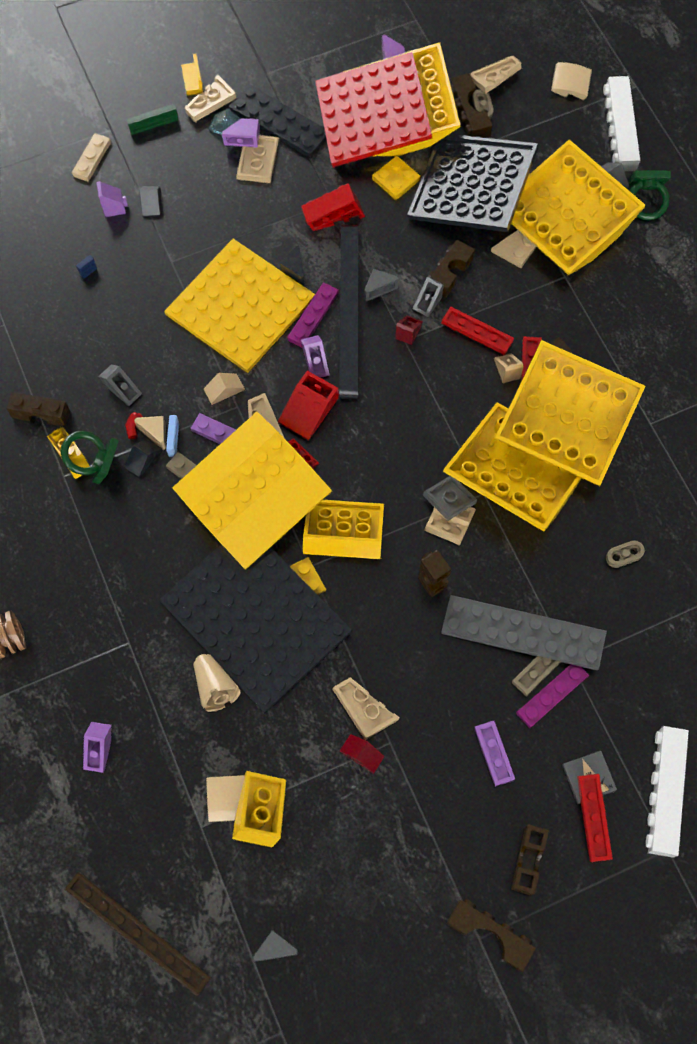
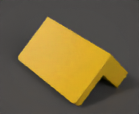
(192, 77)

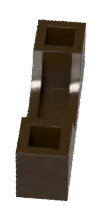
(476, 122)
(515, 949)

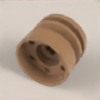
(11, 634)

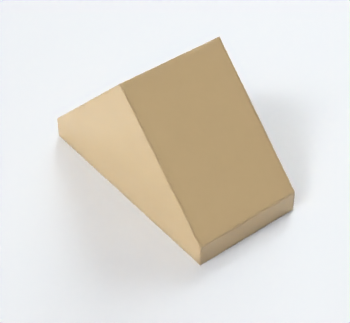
(509, 367)
(223, 386)
(153, 428)

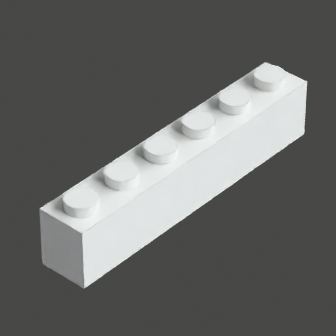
(622, 122)
(668, 792)

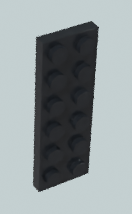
(279, 120)

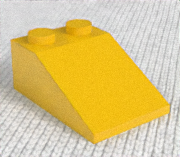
(260, 809)

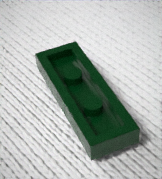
(152, 119)

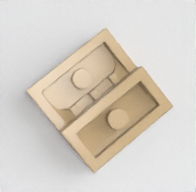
(571, 80)
(450, 530)
(223, 797)

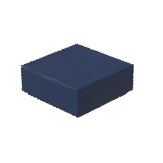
(86, 266)

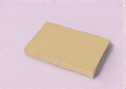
(258, 162)

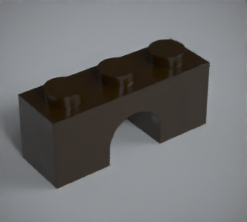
(457, 256)
(51, 410)
(434, 573)
(528, 861)

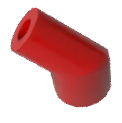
(130, 425)

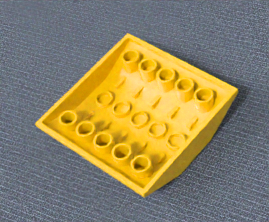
(436, 95)
(573, 208)
(570, 412)
(511, 476)
(251, 490)

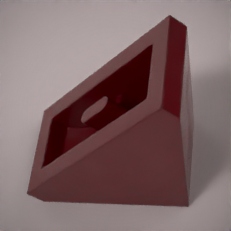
(408, 329)
(362, 753)

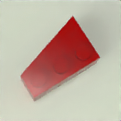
(332, 207)

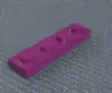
(313, 314)
(552, 694)

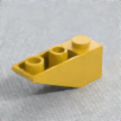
(76, 456)

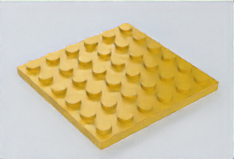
(240, 305)

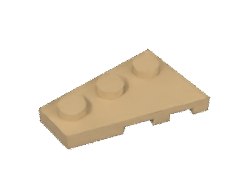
(496, 73)
(211, 99)
(515, 248)
(363, 709)

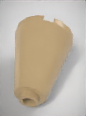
(214, 684)

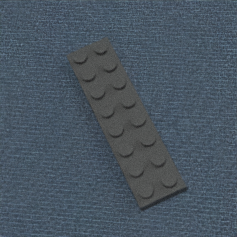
(524, 632)

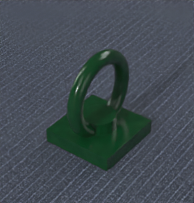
(649, 181)
(101, 460)

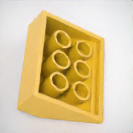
(344, 529)

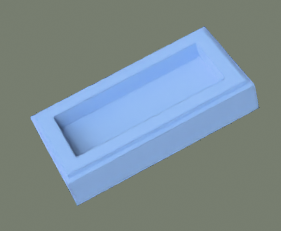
(172, 438)

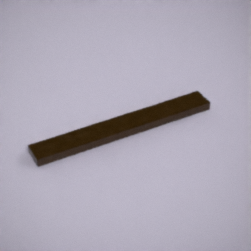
(138, 933)

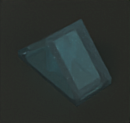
(222, 121)

